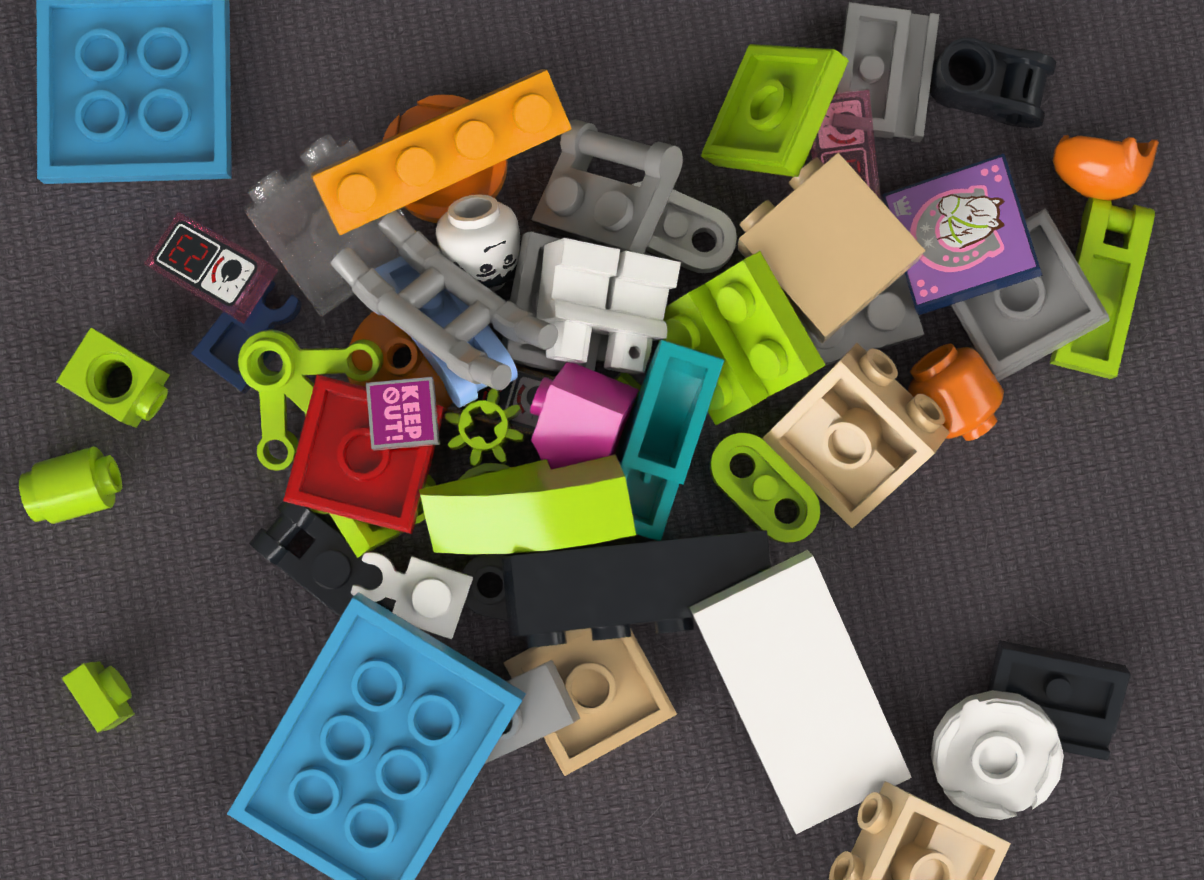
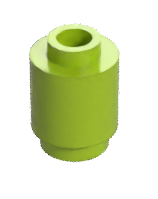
(70, 486)

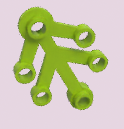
(292, 383)

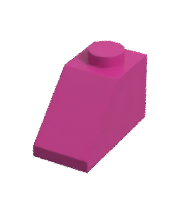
(580, 415)

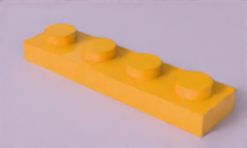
(441, 151)

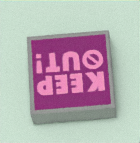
(402, 413)

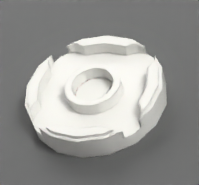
(996, 754)

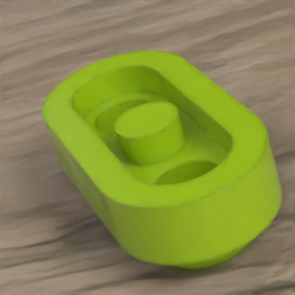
(765, 487)

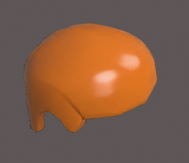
(1103, 166)

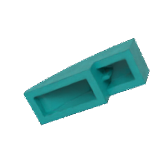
(665, 431)

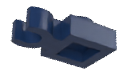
(224, 340)

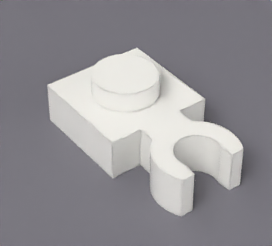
(424, 596)

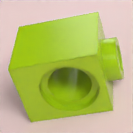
(88, 376)

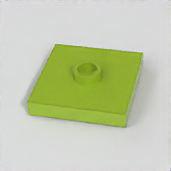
(774, 109)

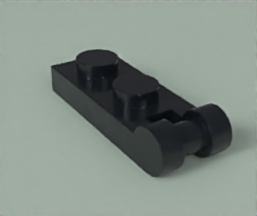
(327, 566)

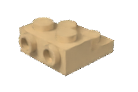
(858, 433)
(917, 841)

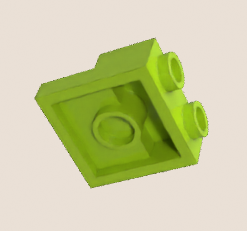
(751, 327)

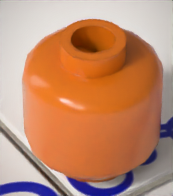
(961, 388)

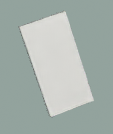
(800, 691)

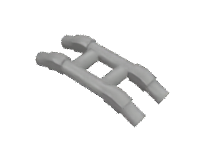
(436, 274)

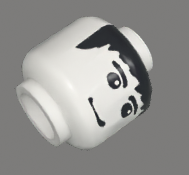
(481, 239)

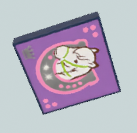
(969, 232)

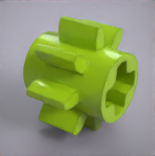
(502, 430)

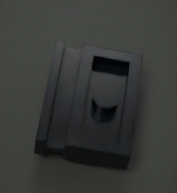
(1074, 691)

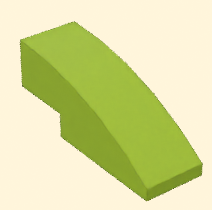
(530, 508)

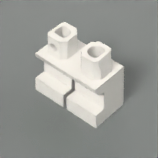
(606, 294)

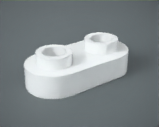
(680, 222)

